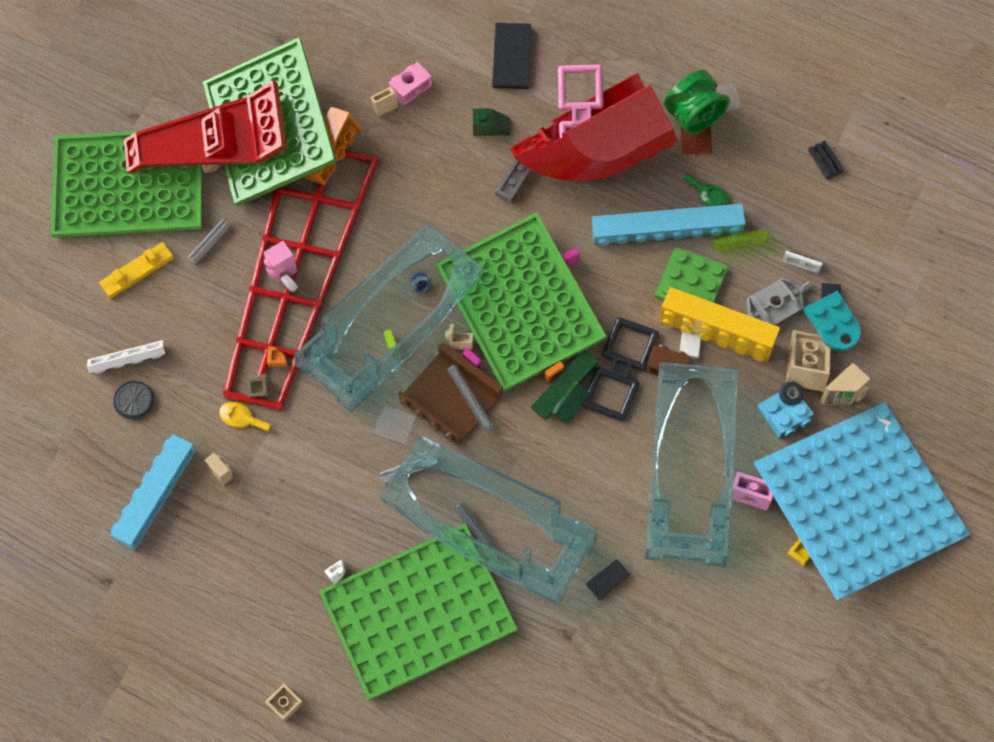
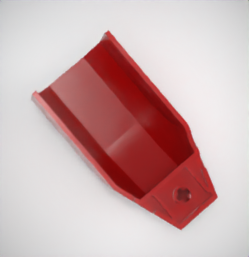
(609, 142)

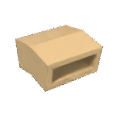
(384, 102)

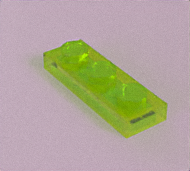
(740, 240)

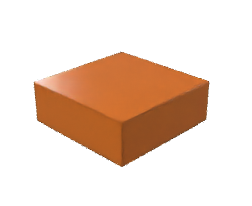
(554, 372)

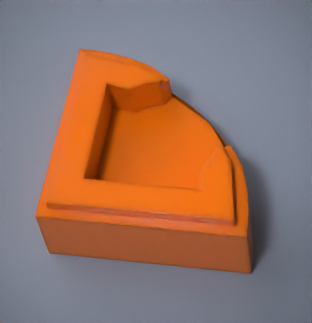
(276, 358)

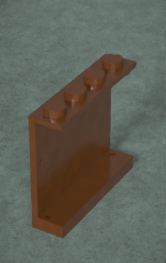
(440, 402)

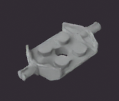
(786, 292)

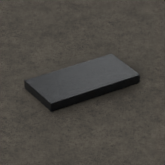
(511, 56)

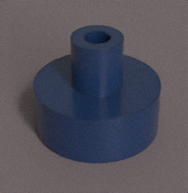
(420, 282)

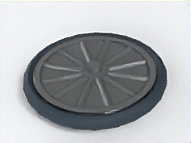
(133, 399)

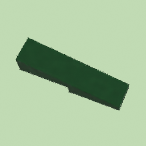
(577, 371)

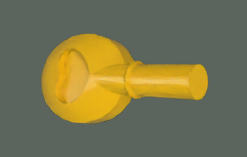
(240, 416)

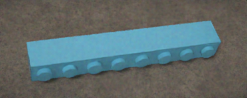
(668, 224)

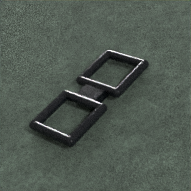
(620, 369)

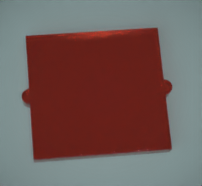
(696, 144)

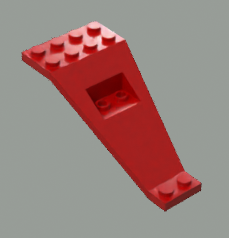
(226, 134)

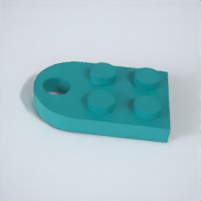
(832, 321)

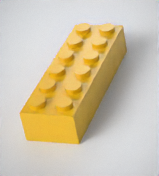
(719, 324)

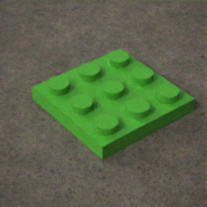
(692, 275)

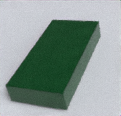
(570, 402)

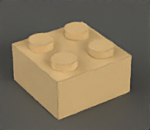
(219, 468)
(284, 702)

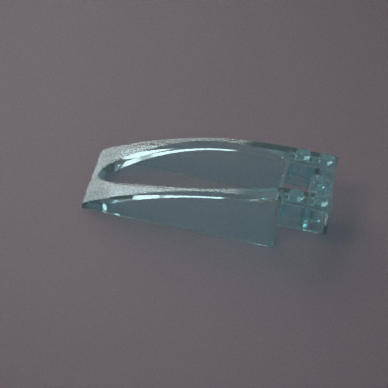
(315, 354)
(541, 508)
(713, 546)

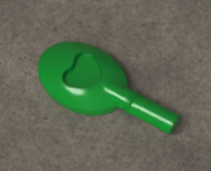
(709, 193)

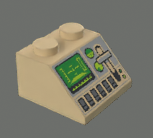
(846, 388)

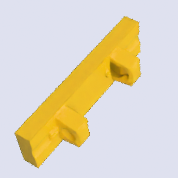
(136, 270)

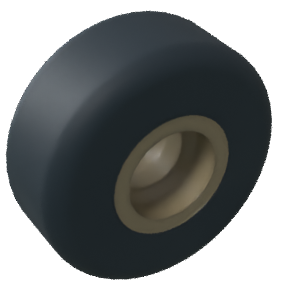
(786, 398)

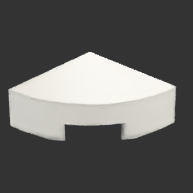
(336, 571)

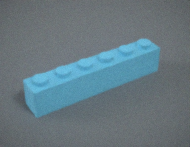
(153, 492)

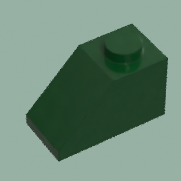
(490, 122)

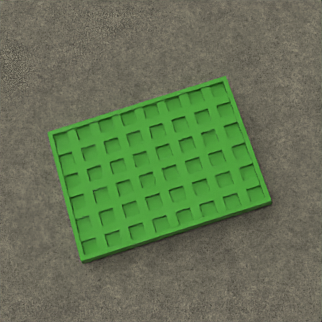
(415, 614)

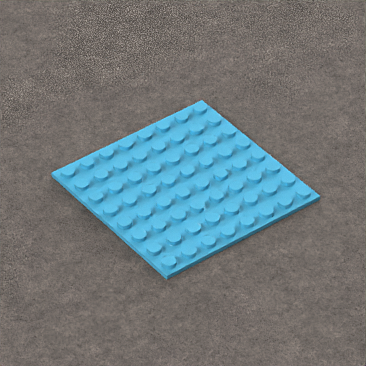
(861, 500)

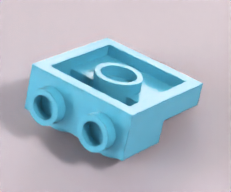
(785, 418)

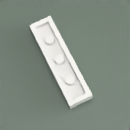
(119, 359)

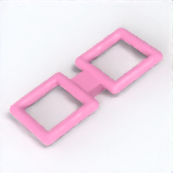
(580, 110)

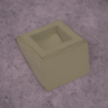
(257, 385)

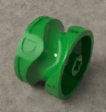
(696, 102)

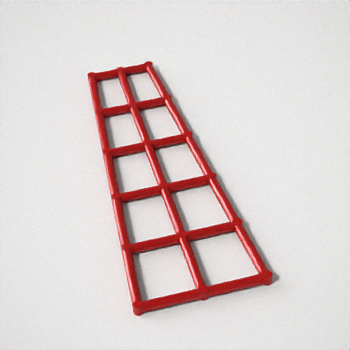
(286, 296)

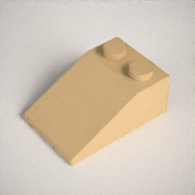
(808, 361)

